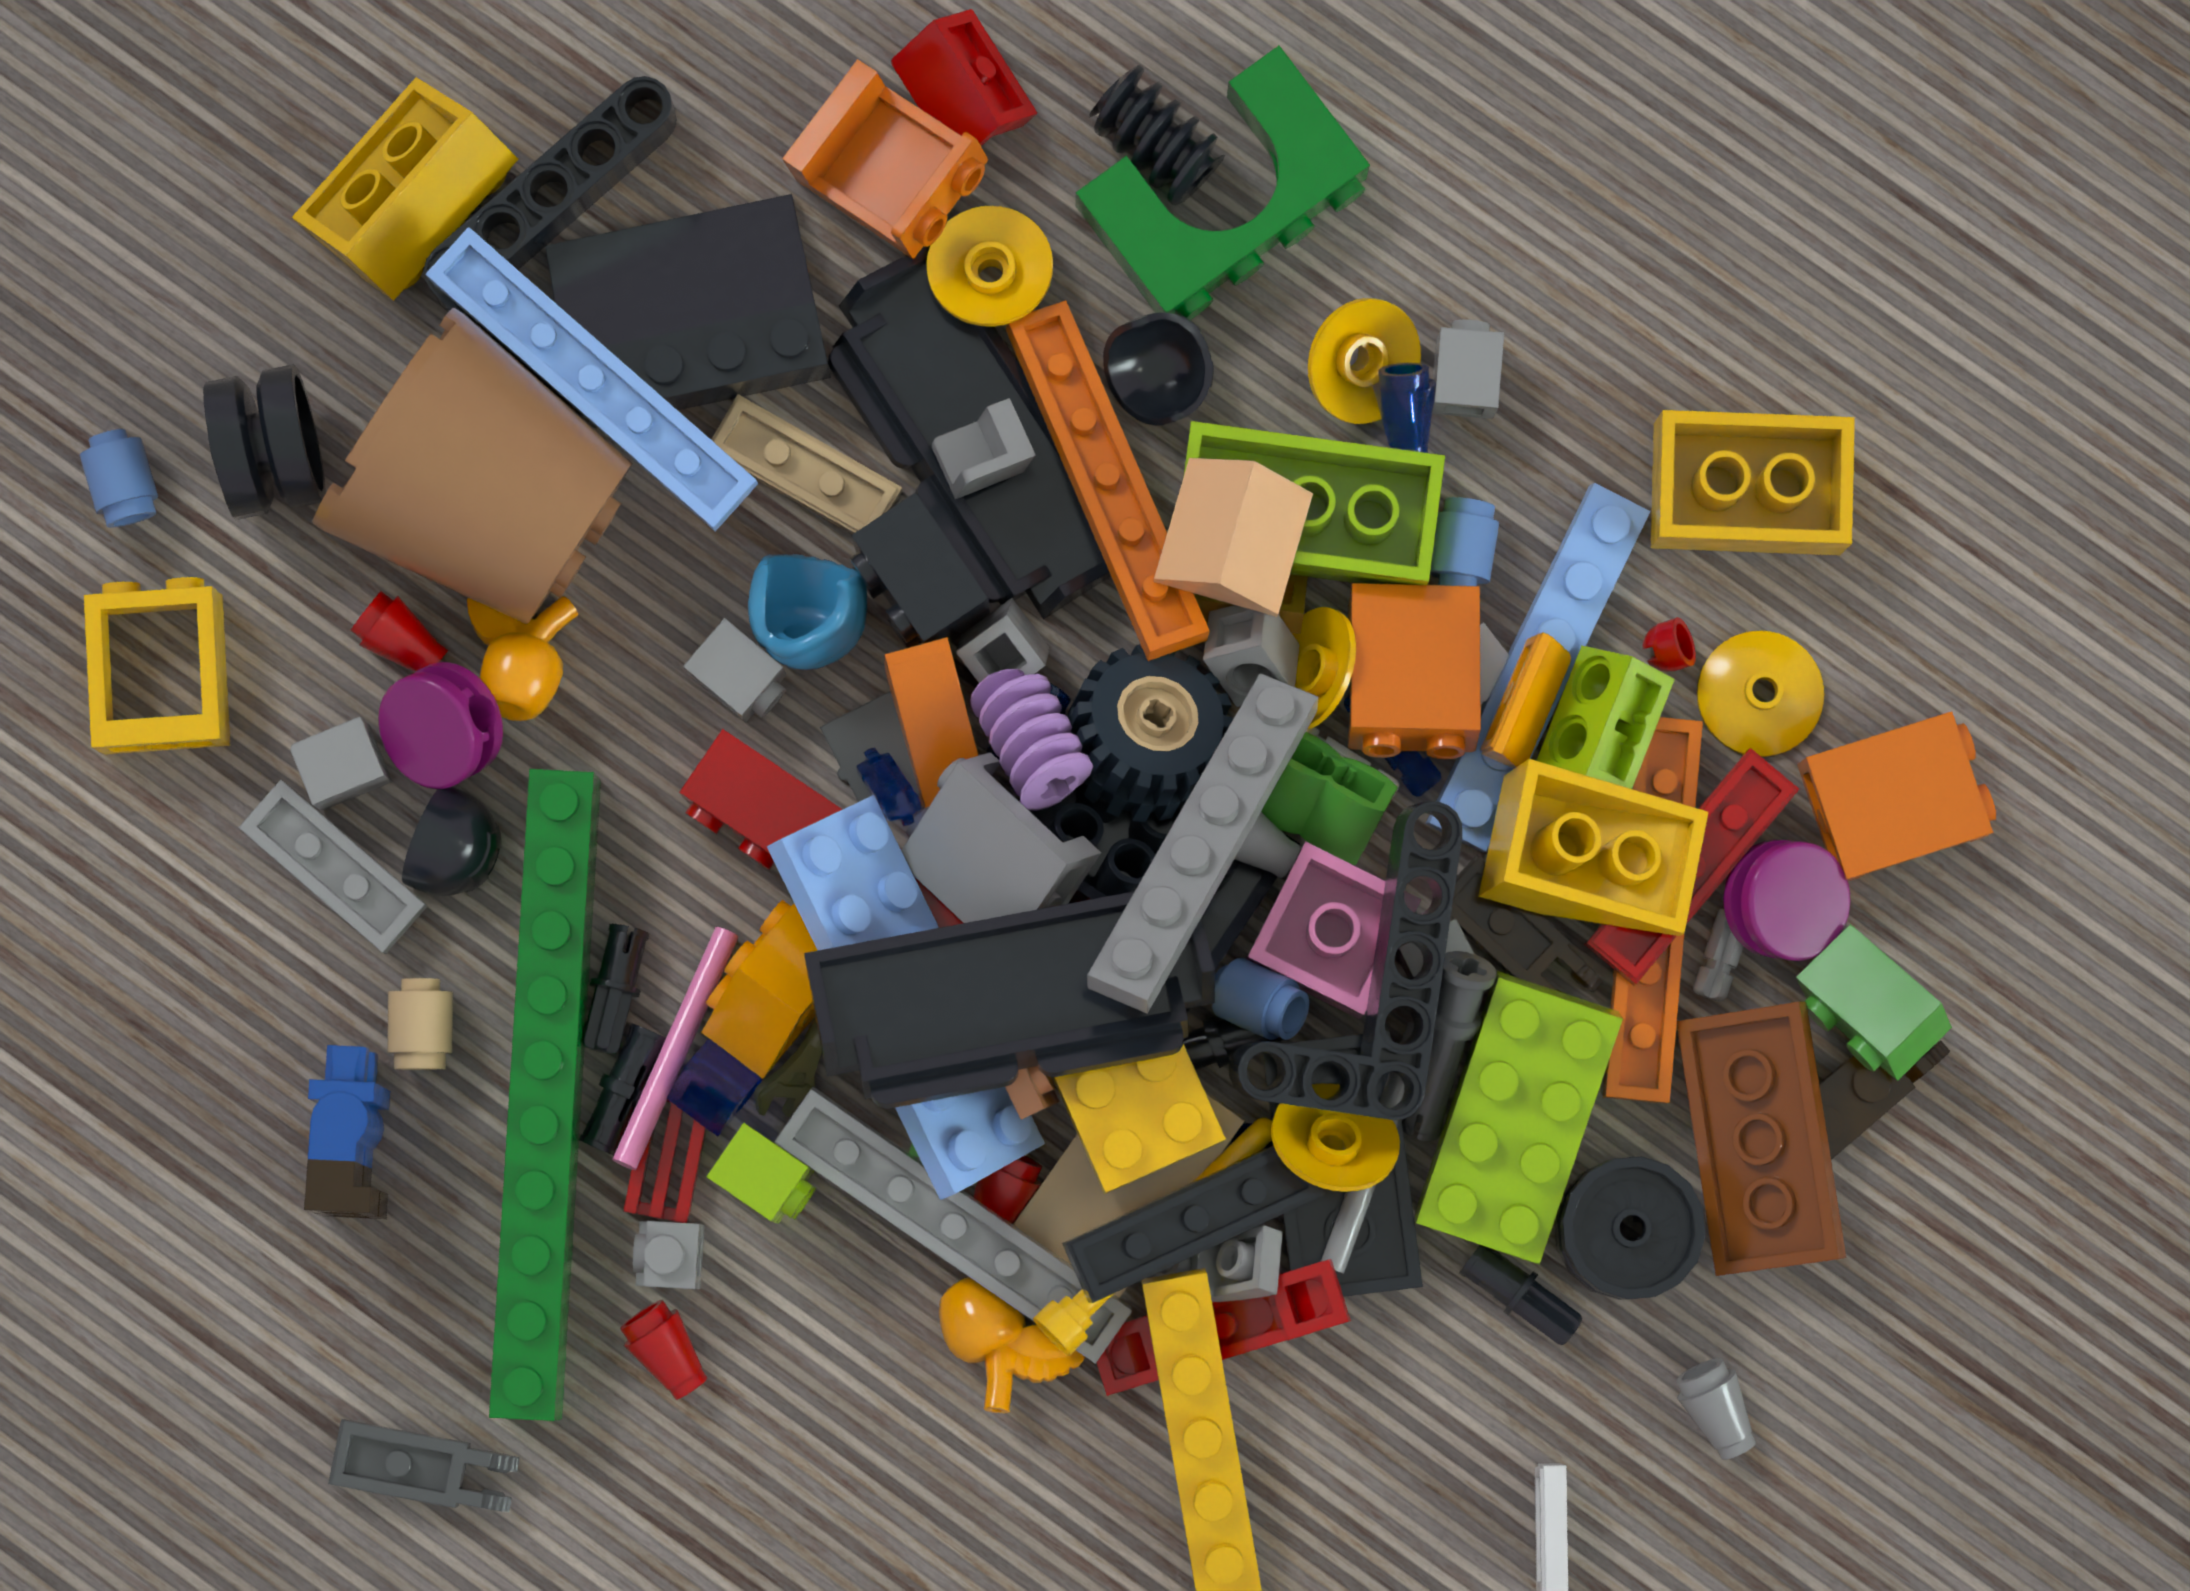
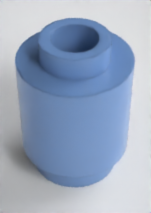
(119, 478)
(1464, 542)
(1259, 1000)

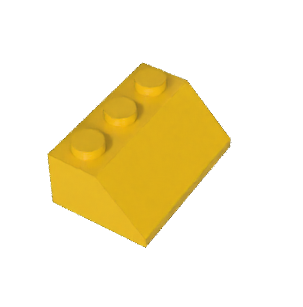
(406, 187)

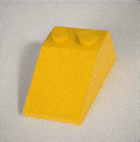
(1592, 850)

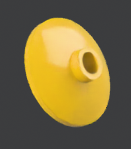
(990, 239)
(1382, 338)
(1325, 658)
(1734, 712)
(1334, 1147)

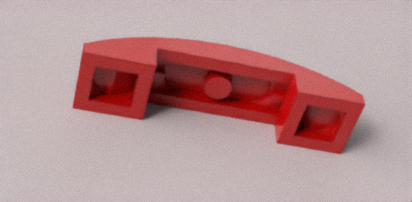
(1304, 1303)

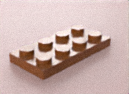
(1761, 1139)

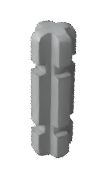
(1721, 955)

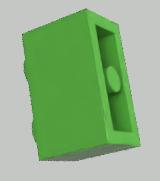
(1872, 1003)

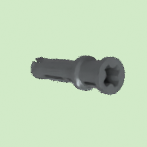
(1457, 1020)

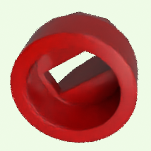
(1671, 645)

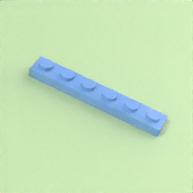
(591, 379)
(1566, 610)

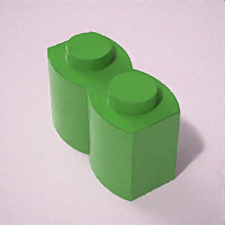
(1329, 799)

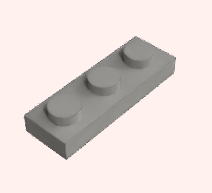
(333, 866)

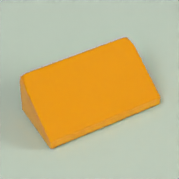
(1526, 701)

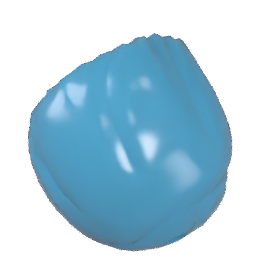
(806, 609)

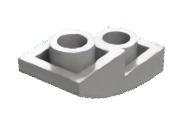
(1239, 1266)

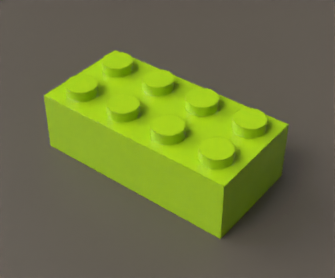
(1368, 507)
(1518, 1117)

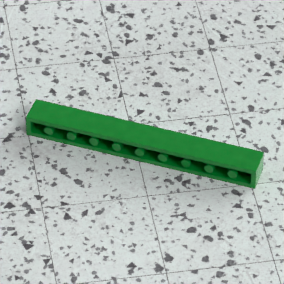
(545, 1096)

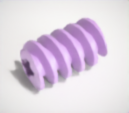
(1030, 737)

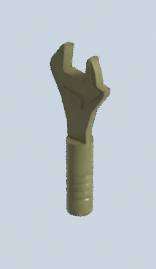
(793, 1078)

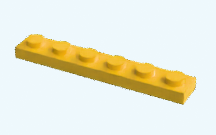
(1201, 1432)

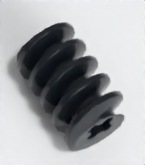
(1155, 136)

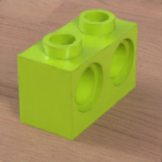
(1606, 716)
(763, 1175)

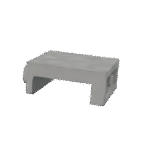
(988, 851)

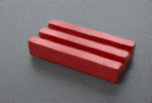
(637, 1178)

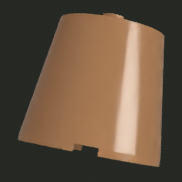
(477, 476)

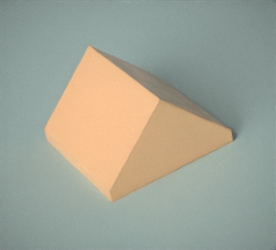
(1234, 533)

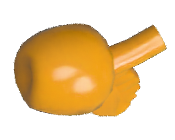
(519, 660)
(988, 1329)

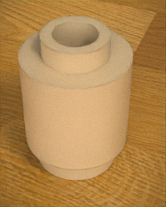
(420, 1025)

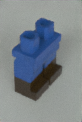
(343, 1136)

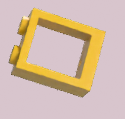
(157, 733)

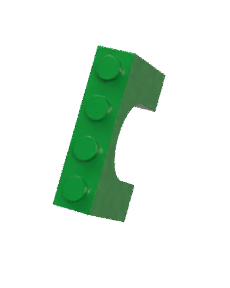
(1182, 264)

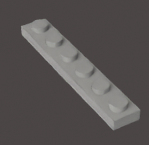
(1202, 843)
(953, 1228)

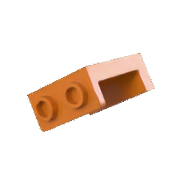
(885, 161)
(1415, 669)
(1898, 795)

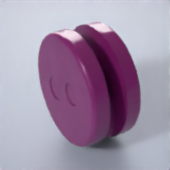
(440, 725)
(1786, 899)

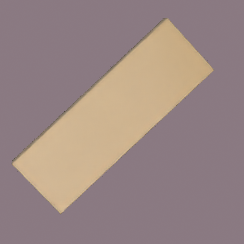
(804, 467)

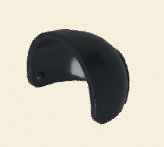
(1158, 367)
(452, 845)

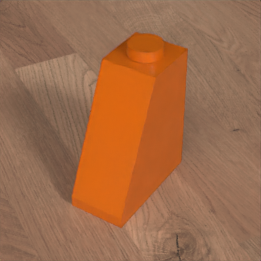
(930, 711)

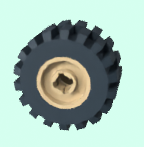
(1147, 730)

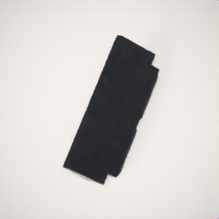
(929, 373)
(992, 997)

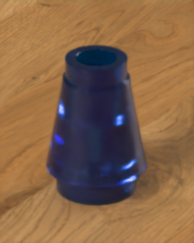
(1406, 405)

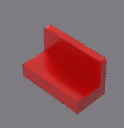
(963, 78)

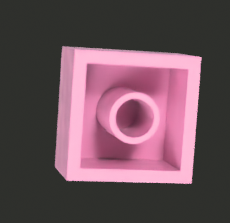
(1325, 929)

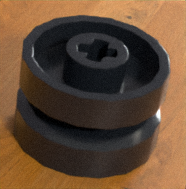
(264, 442)
(1591, 1235)

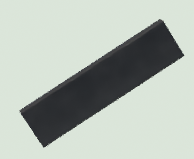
(1186, 1223)

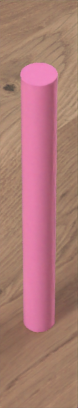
(675, 1048)

